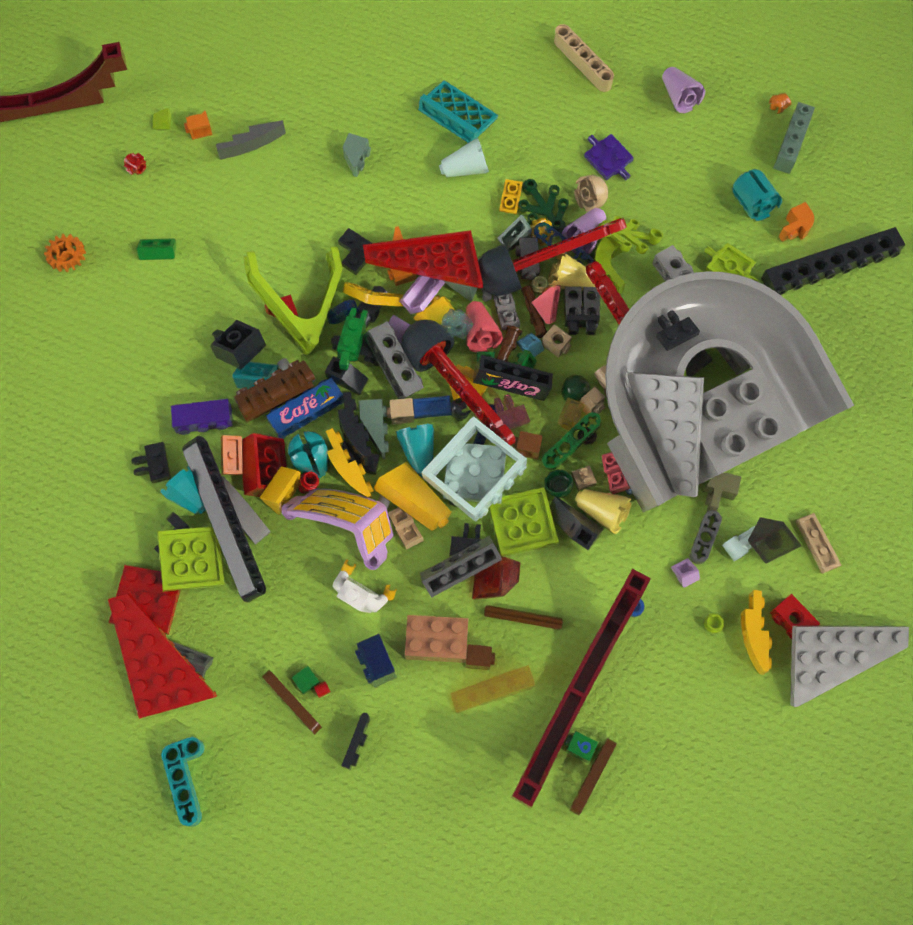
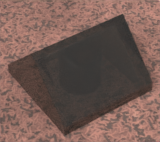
(772, 539)

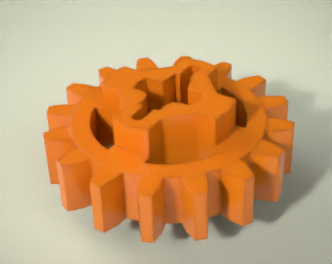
(65, 253)

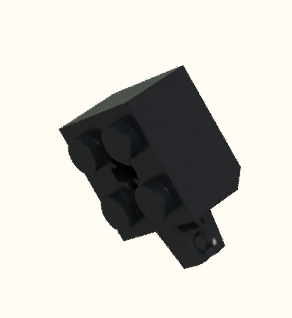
(237, 344)

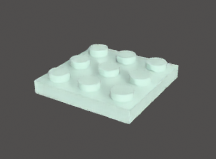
(475, 471)

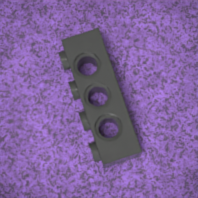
(384, 355)
(460, 566)

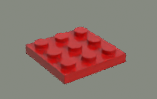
(147, 589)

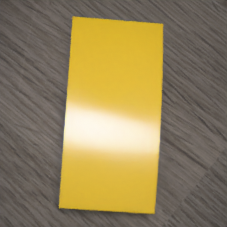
(511, 196)

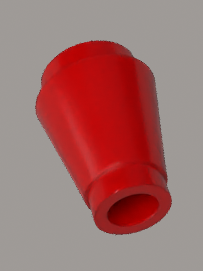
(308, 482)

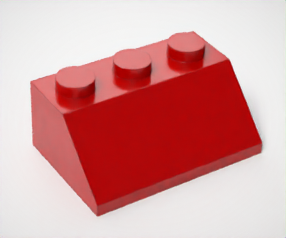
(261, 461)

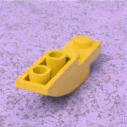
(352, 471)
(756, 640)

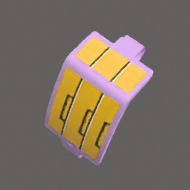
(350, 511)

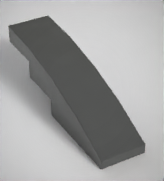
(257, 137)

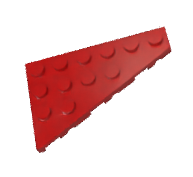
(440, 257)
(155, 668)

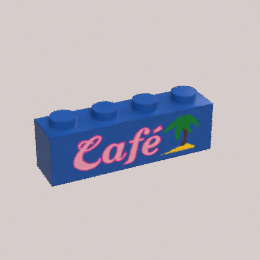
(305, 408)

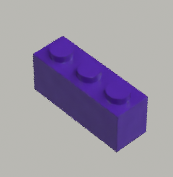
(201, 416)

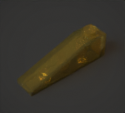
(493, 689)

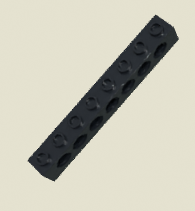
(872, 244)

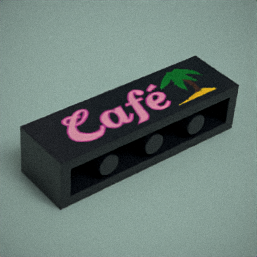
(512, 378)

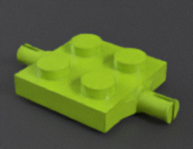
(730, 261)

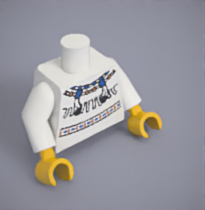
(359, 595)

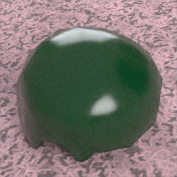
(575, 387)
(558, 483)

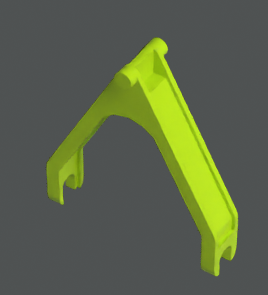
(304, 331)

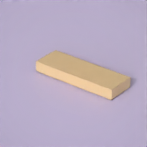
(818, 543)

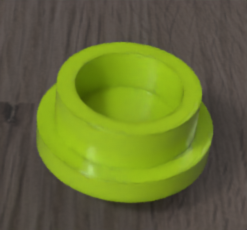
(713, 623)

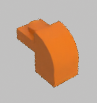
(800, 222)

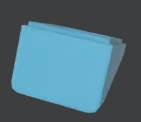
(531, 344)

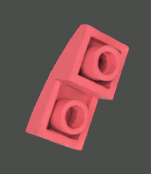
(616, 479)

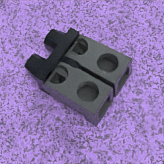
(581, 309)

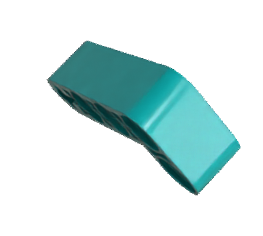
(186, 782)

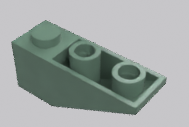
(372, 418)

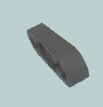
(715, 526)

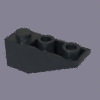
(575, 524)

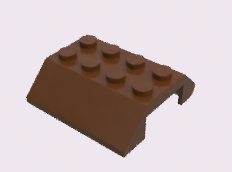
(274, 391)

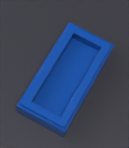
(431, 407)

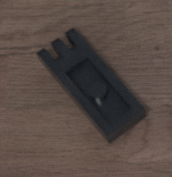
(359, 739)

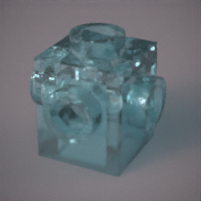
(457, 323)

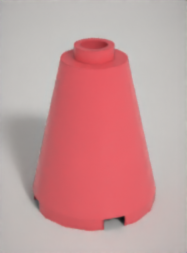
(484, 331)

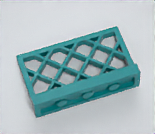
(450, 119)

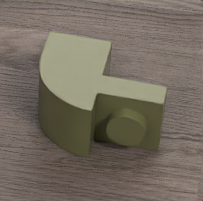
(722, 485)

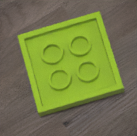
(523, 522)
(190, 559)

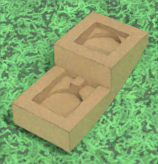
(405, 528)

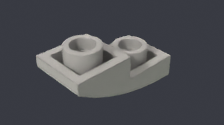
(506, 311)

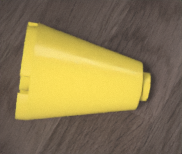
(569, 273)
(604, 508)

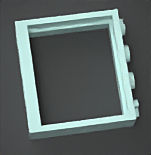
(448, 452)

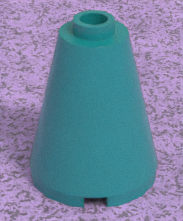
(417, 445)

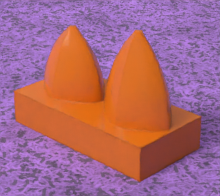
(231, 455)

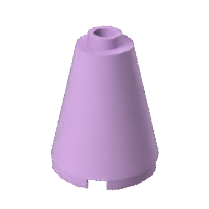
(683, 89)
(584, 223)

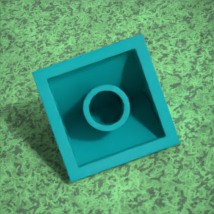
(252, 372)

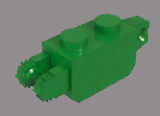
(351, 338)

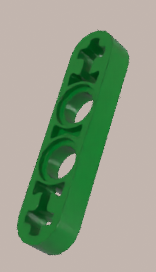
(574, 443)

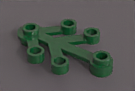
(543, 208)

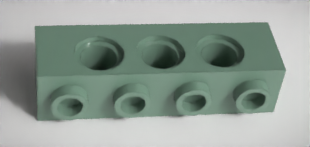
(794, 137)

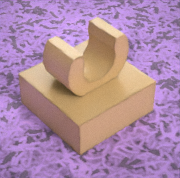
(583, 478)

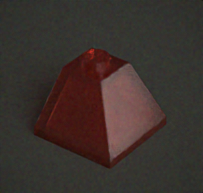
(496, 579)

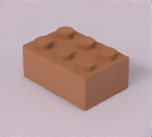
(436, 638)

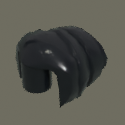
(456, 407)

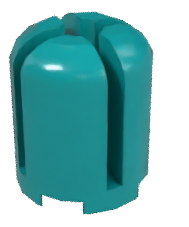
(756, 194)
(314, 448)

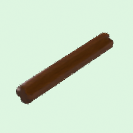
(523, 617)

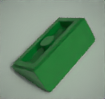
(156, 249)

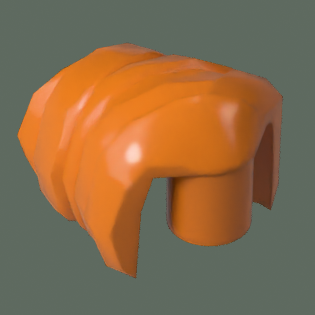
(781, 101)

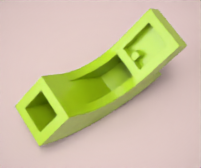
(605, 252)

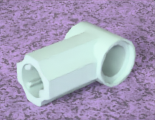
(738, 546)

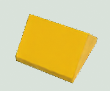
(281, 488)

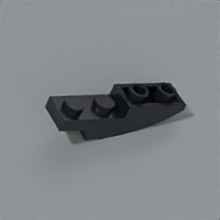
(353, 431)

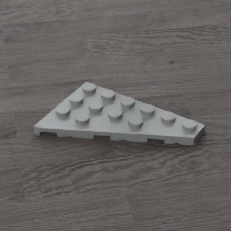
(674, 419)
(836, 653)

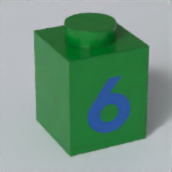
(580, 746)

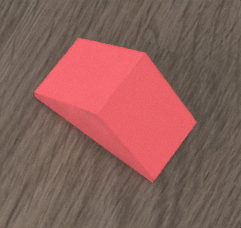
(547, 304)

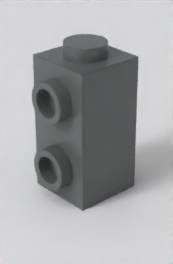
(525, 247)

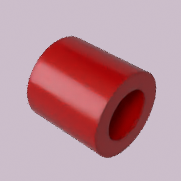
(322, 689)

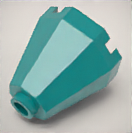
(184, 492)

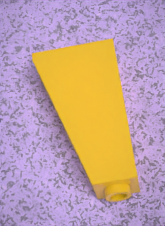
(413, 496)

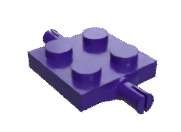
(609, 157)

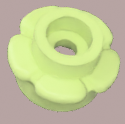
(539, 280)

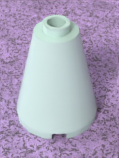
(465, 161)

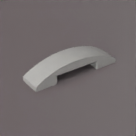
(249, 520)

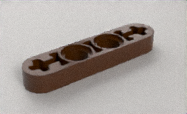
(292, 702)
(593, 776)

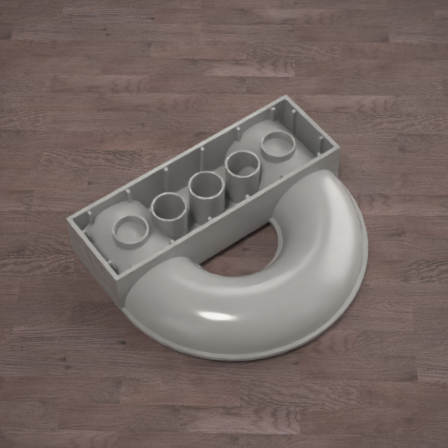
(781, 396)

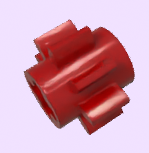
(135, 163)

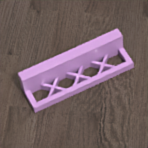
(421, 293)

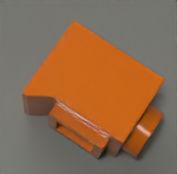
(198, 126)

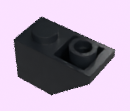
(350, 379)

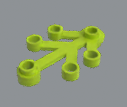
(653, 236)

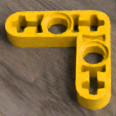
(370, 297)

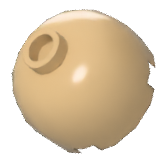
(591, 192)

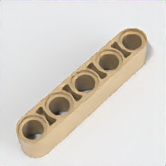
(583, 58)

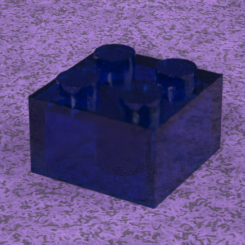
(376, 659)

